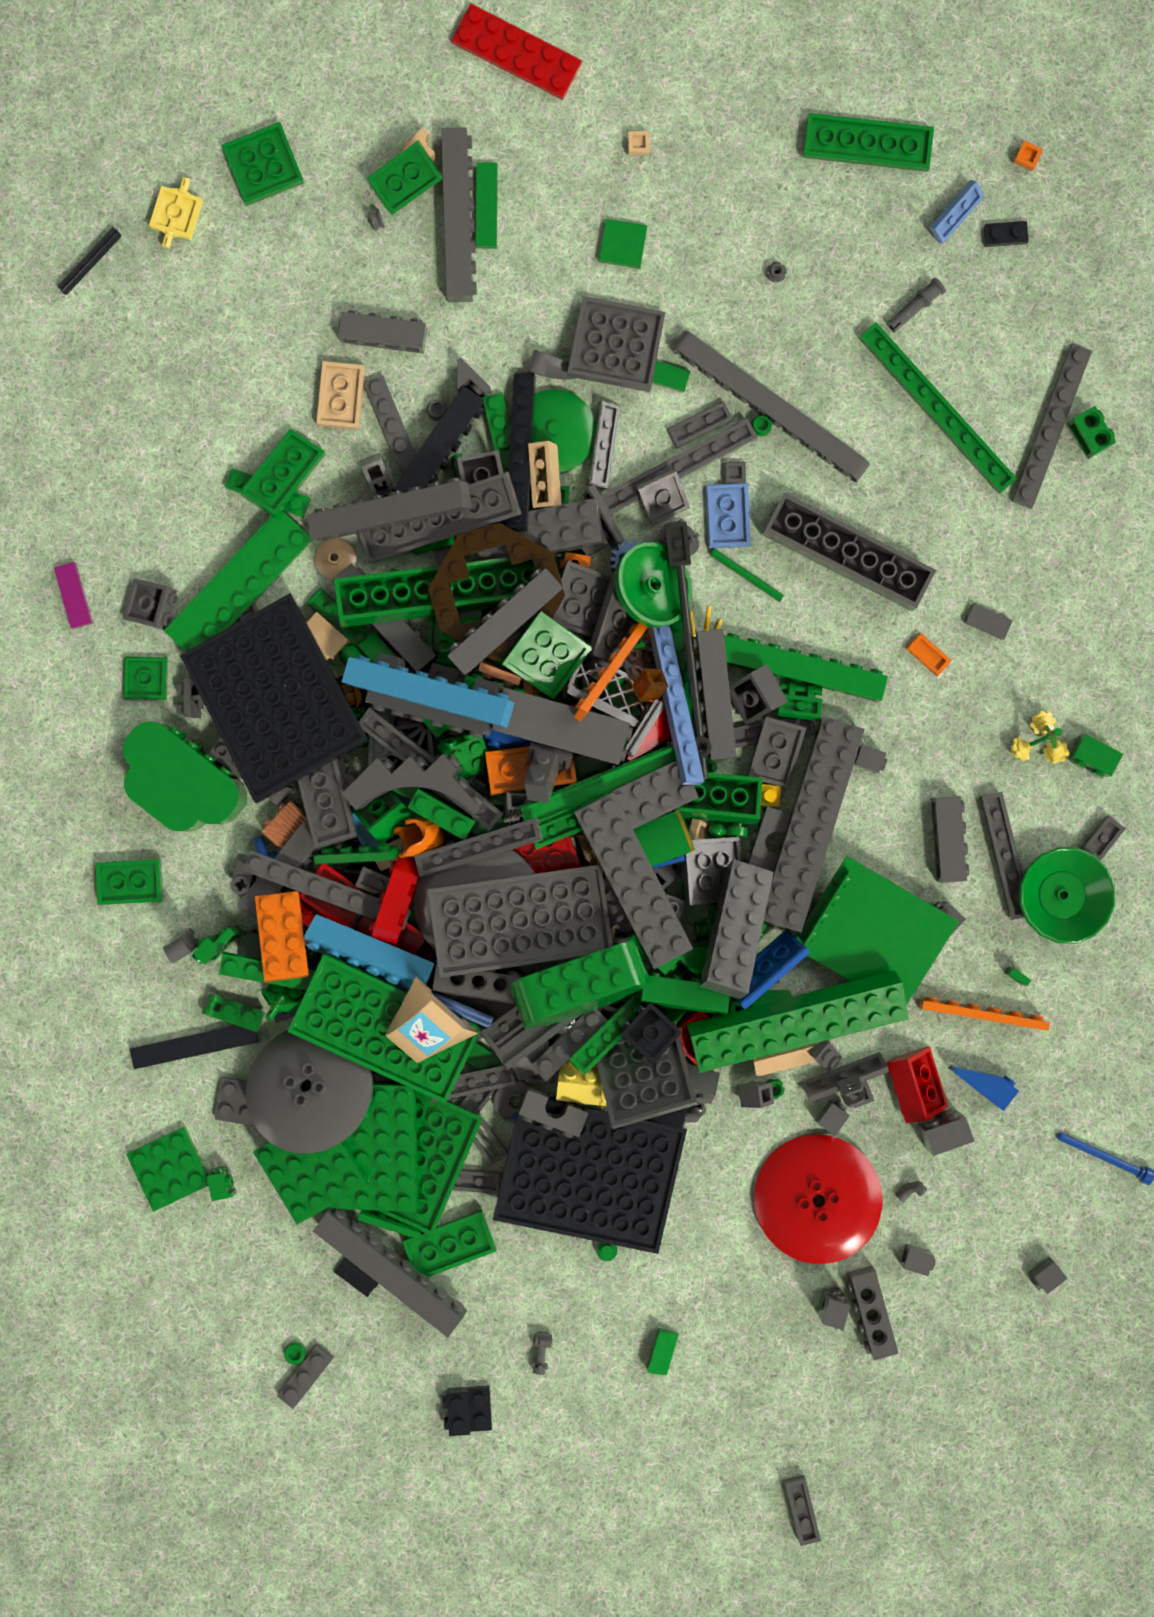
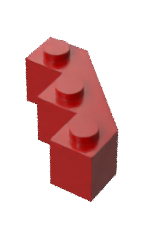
(395, 901)

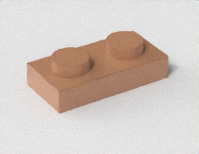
(492, 670)

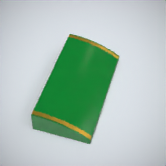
(664, 838)

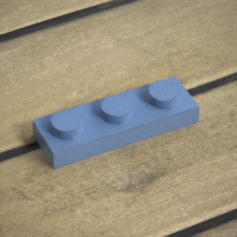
(956, 211)

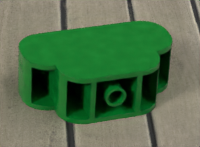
(178, 780)
(579, 985)

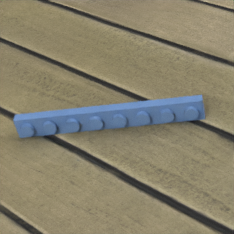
(676, 707)

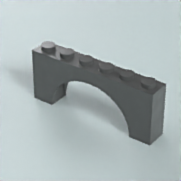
(436, 716)

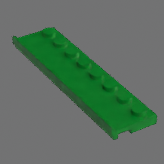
(240, 582)
(557, 818)

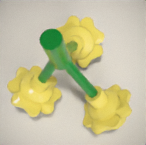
(1042, 724)

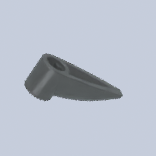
(548, 366)

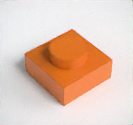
(1028, 155)

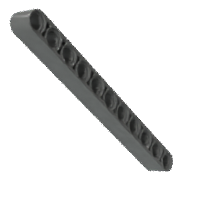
(771, 405)

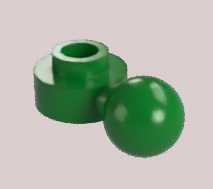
(717, 830)

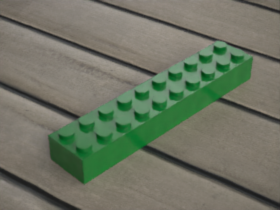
(406, 593)
(798, 1021)

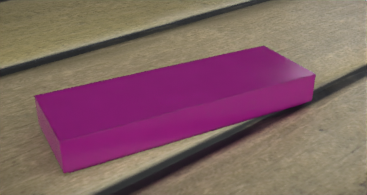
(73, 595)

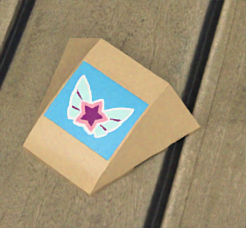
(426, 1025)

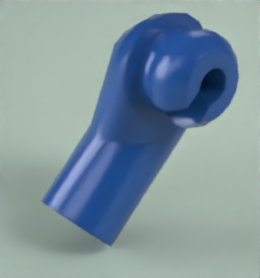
(261, 847)

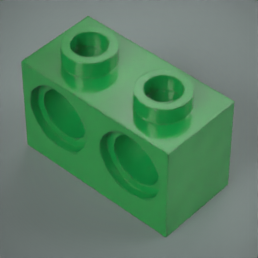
(1086, 435)

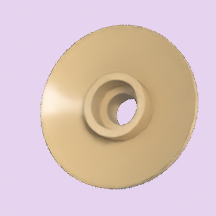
(337, 546)

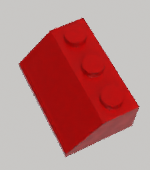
(917, 1085)

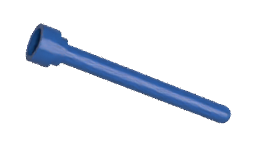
(1144, 1174)

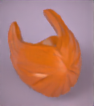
(420, 837)

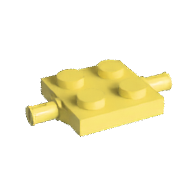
(176, 213)

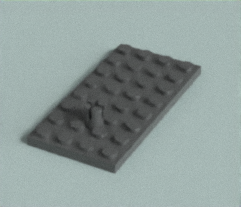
(519, 920)

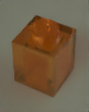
(650, 685)

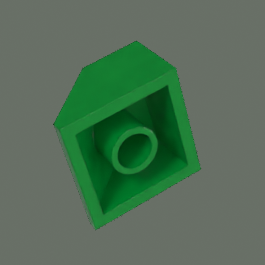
(383, 816)

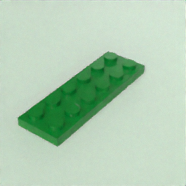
(868, 142)

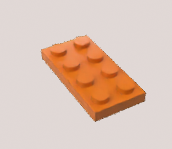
(510, 767)
(281, 936)

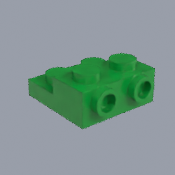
(468, 750)
(213, 946)

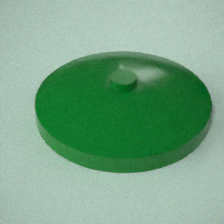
(565, 422)
(648, 585)

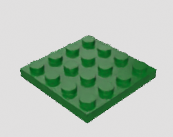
(311, 1180)

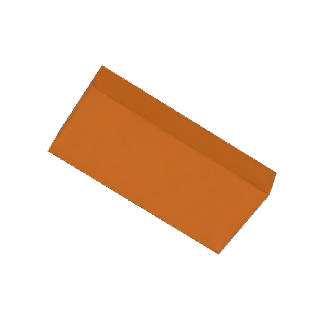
(928, 654)

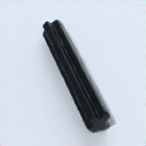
(89, 261)

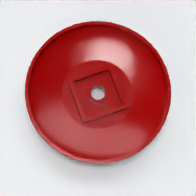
(813, 1167)

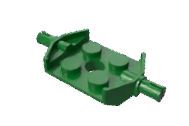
(284, 998)

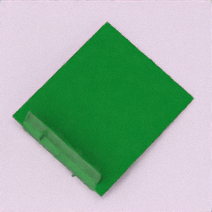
(874, 927)

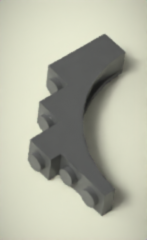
(413, 772)

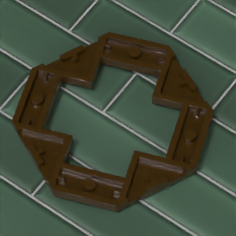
(455, 568)

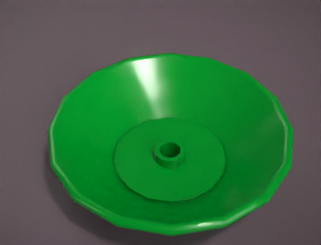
(1087, 897)

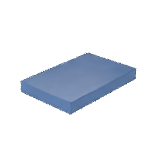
(728, 515)

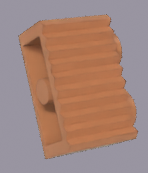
(284, 824)

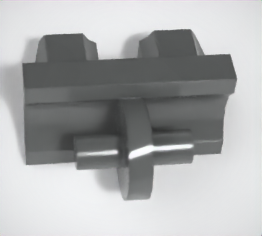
(192, 700)

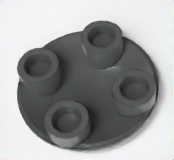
(637, 661)

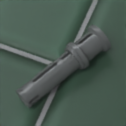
(923, 299)

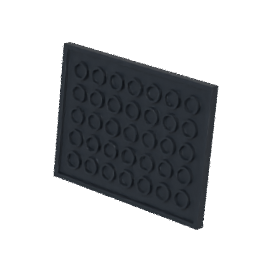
(273, 698)
(595, 1185)

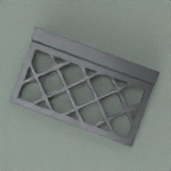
(573, 694)

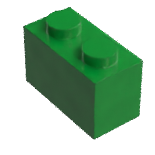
(1095, 756)

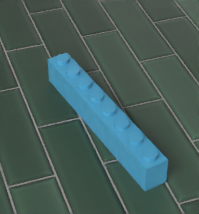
(428, 692)

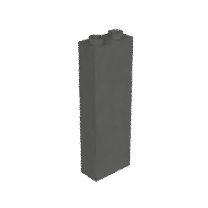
(555, 726)

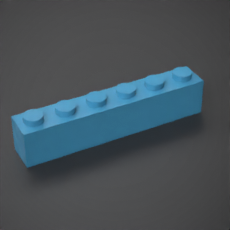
(367, 953)

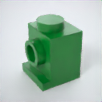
(220, 1184)

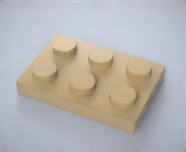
(340, 395)

